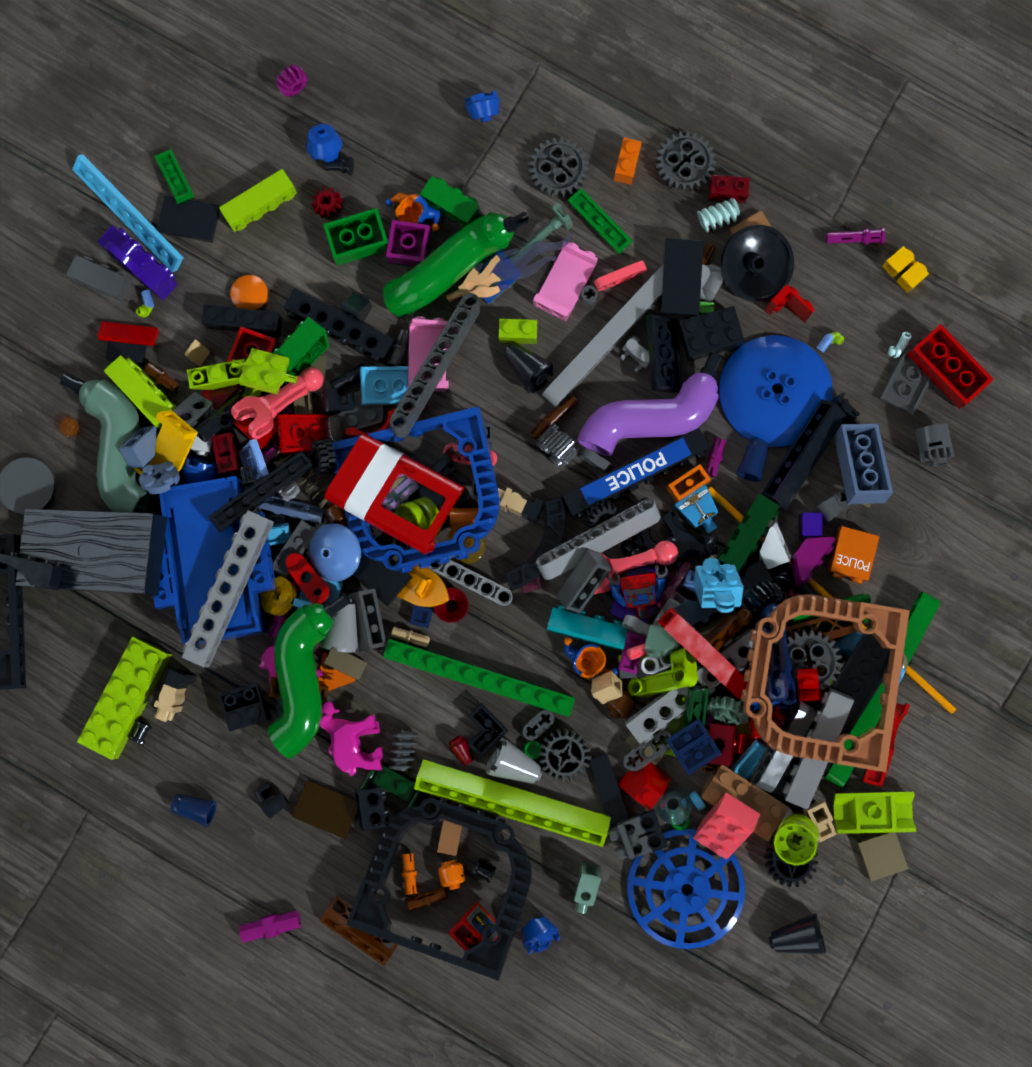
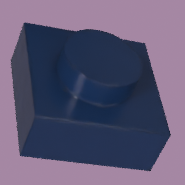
(421, 616)

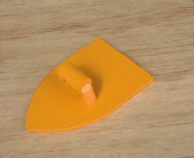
(424, 589)

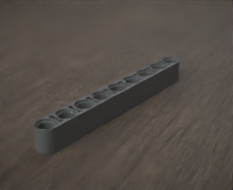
(425, 388)

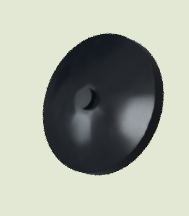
(757, 263)

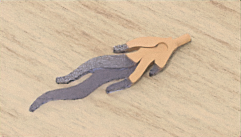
(505, 270)

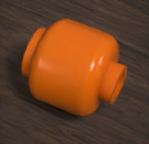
(451, 874)

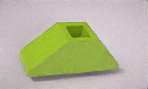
(214, 376)

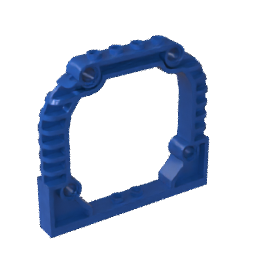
(467, 428)

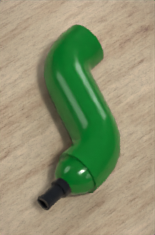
(450, 262)
(298, 675)

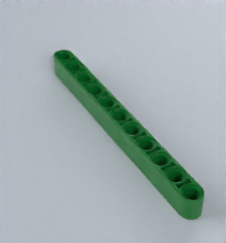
(918, 622)

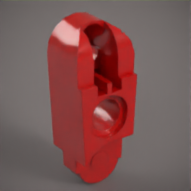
(297, 566)

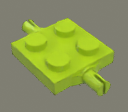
(264, 371)

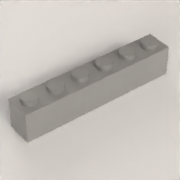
(827, 727)

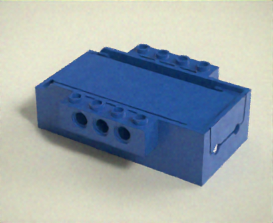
(196, 553)

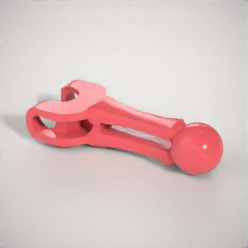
(268, 407)
(663, 553)

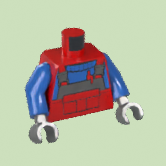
(639, 590)

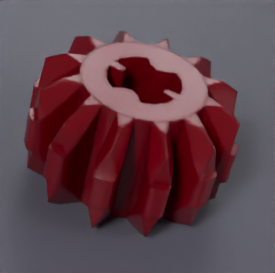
(322, 208)

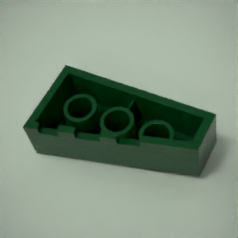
(748, 532)

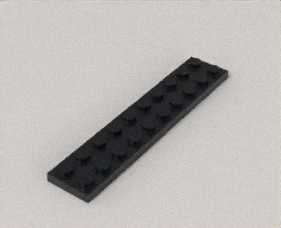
(859, 679)

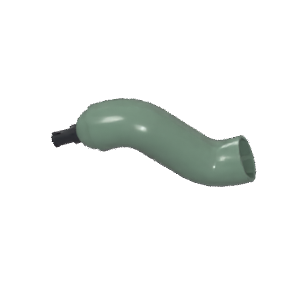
(118, 424)

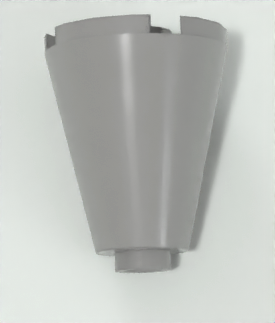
(343, 631)
(512, 764)

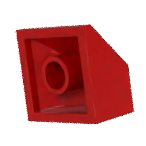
(646, 784)

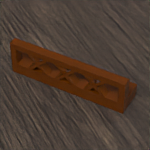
(834, 631)
(358, 938)

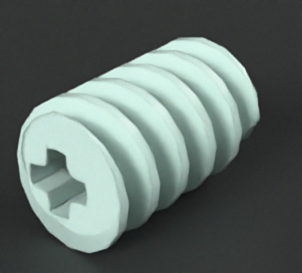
(718, 214)

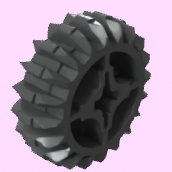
(558, 771)

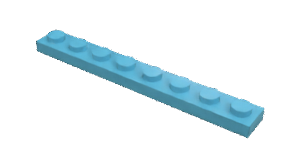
(127, 213)

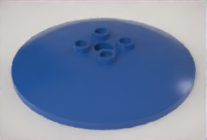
(748, 393)

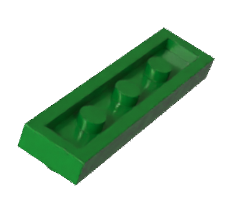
(599, 221)

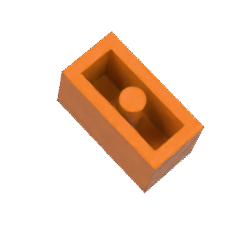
(627, 161)
(688, 483)

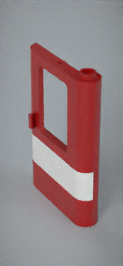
(368, 478)

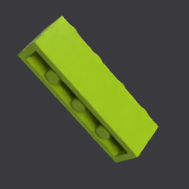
(258, 200)

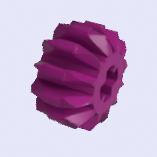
(291, 80)

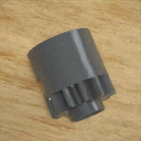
(934, 444)

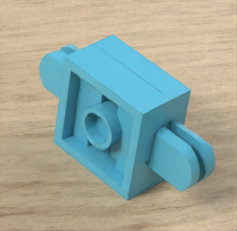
(718, 585)

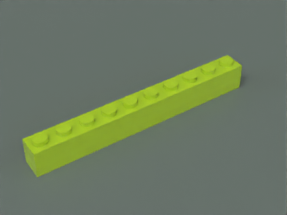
(512, 803)

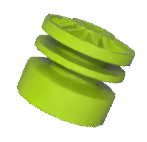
(792, 849)

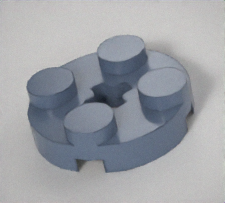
(150, 477)

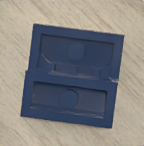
(693, 747)

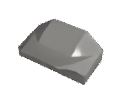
(710, 282)

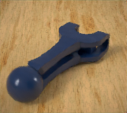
(779, 676)

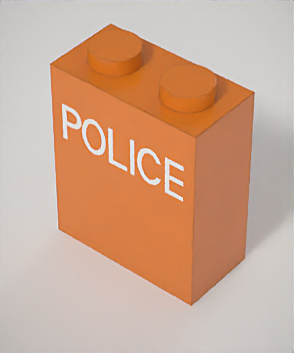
(853, 555)

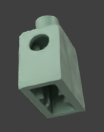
(587, 886)

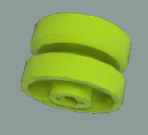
(418, 512)

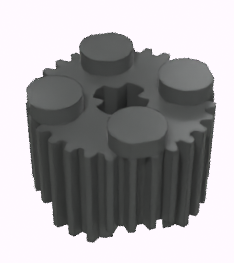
(557, 445)

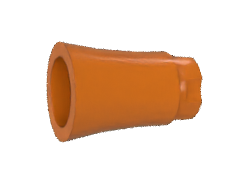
(461, 517)

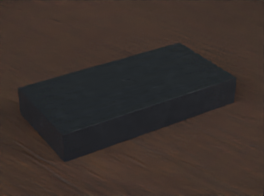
(97, 549)

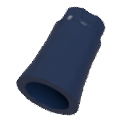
(753, 460)
(194, 809)

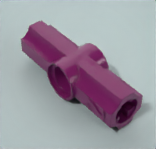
(270, 926)

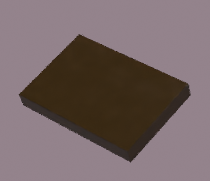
(326, 809)

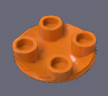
(249, 292)

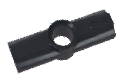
(217, 419)

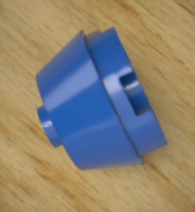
(483, 106)
(323, 143)
(198, 469)
(539, 934)

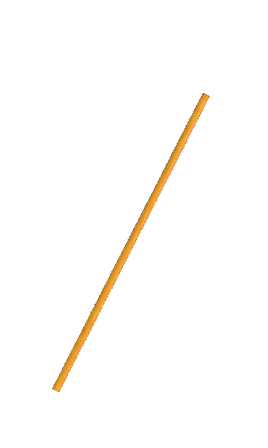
(822, 592)

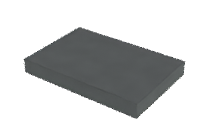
(905, 385)

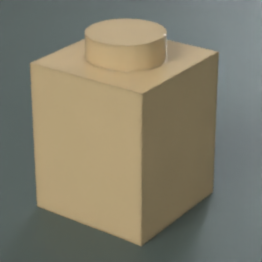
(606, 687)

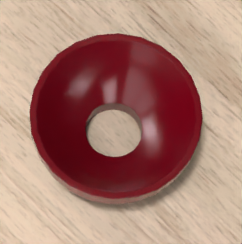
(461, 611)

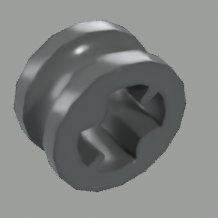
(593, 298)

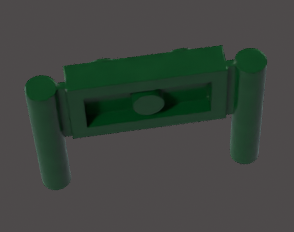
(393, 783)

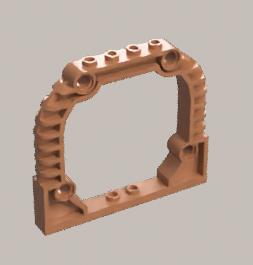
(889, 629)

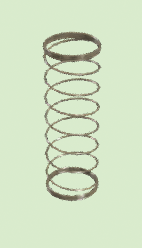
(324, 501)

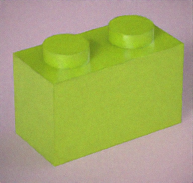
(518, 331)

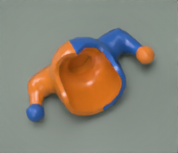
(414, 209)
(588, 660)

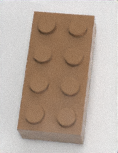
(726, 781)

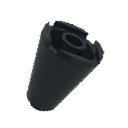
(529, 367)
(799, 937)

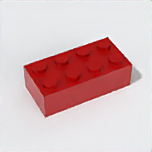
(950, 366)

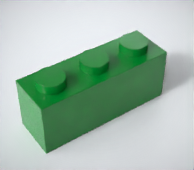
(450, 201)

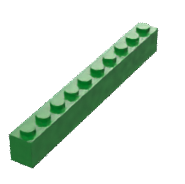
(479, 678)

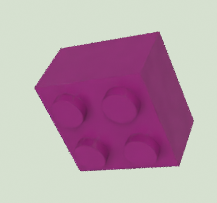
(408, 243)

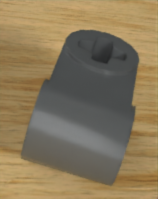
(832, 506)

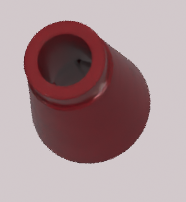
(461, 749)

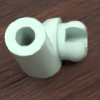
(901, 345)

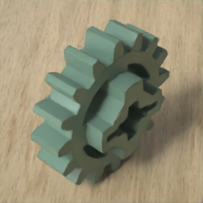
(726, 710)

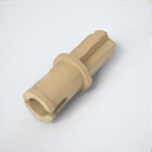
(410, 637)

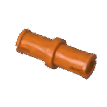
(409, 873)

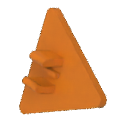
(332, 677)

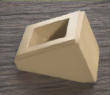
(197, 352)

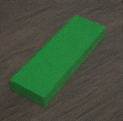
(174, 176)

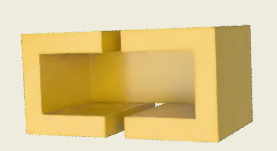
(898, 262)

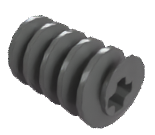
(403, 750)

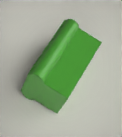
(706, 307)

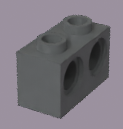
(194, 409)

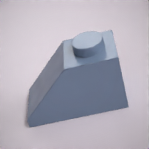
(140, 447)

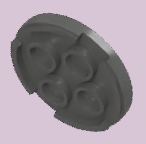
(26, 485)

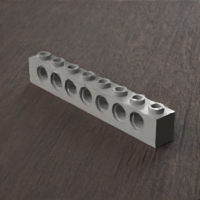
(229, 601)
(651, 710)

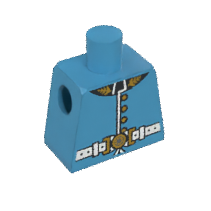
(698, 509)

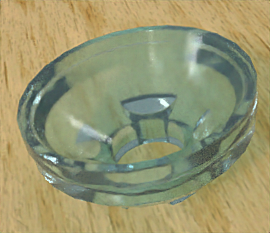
(678, 815)

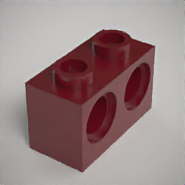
(728, 187)
(226, 454)

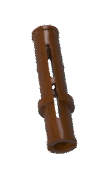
(556, 415)

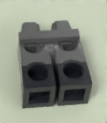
(634, 837)

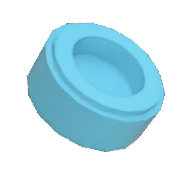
(697, 800)

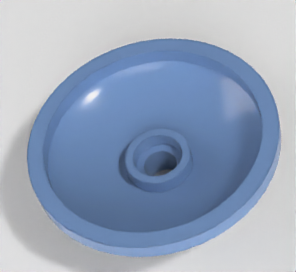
(342, 548)

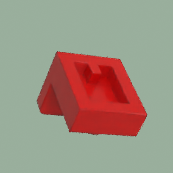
(742, 742)

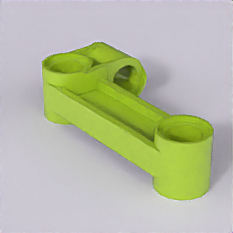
(682, 674)

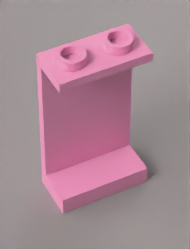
(566, 281)
(422, 338)

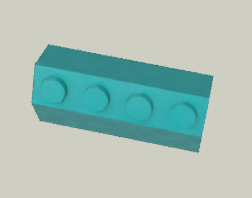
(586, 628)

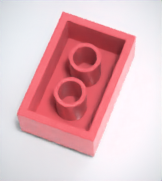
(726, 826)

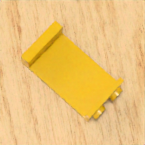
(172, 441)

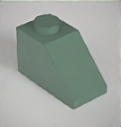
(660, 642)

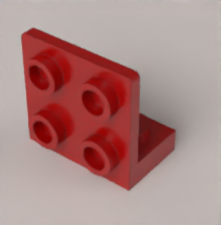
(790, 297)

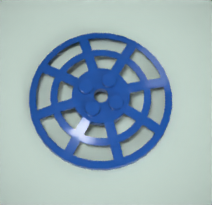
(683, 903)

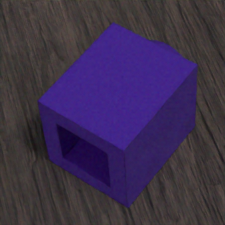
(810, 525)

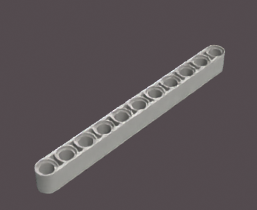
(605, 340)

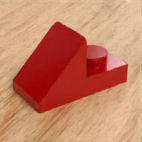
(808, 685)

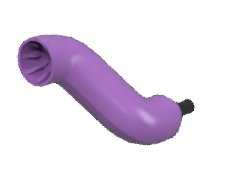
(653, 416)

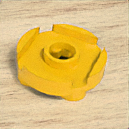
(283, 604)

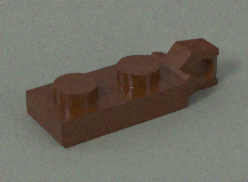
(728, 628)

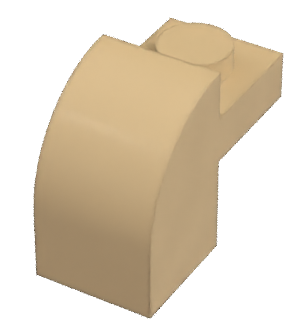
(822, 818)

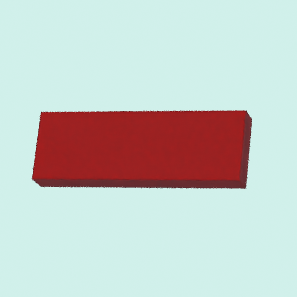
(128, 333)

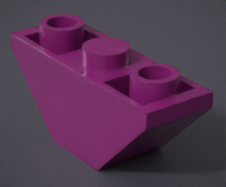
(809, 557)

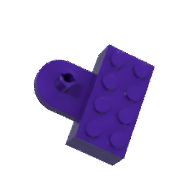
(138, 261)

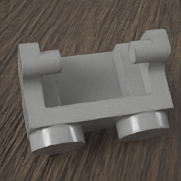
(637, 352)

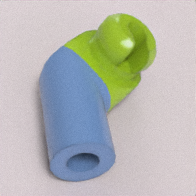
(146, 308)
(828, 339)

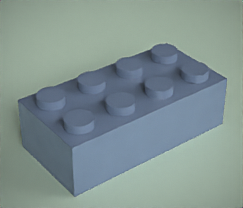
(863, 464)

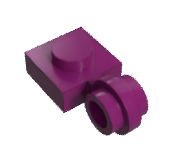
(268, 455)

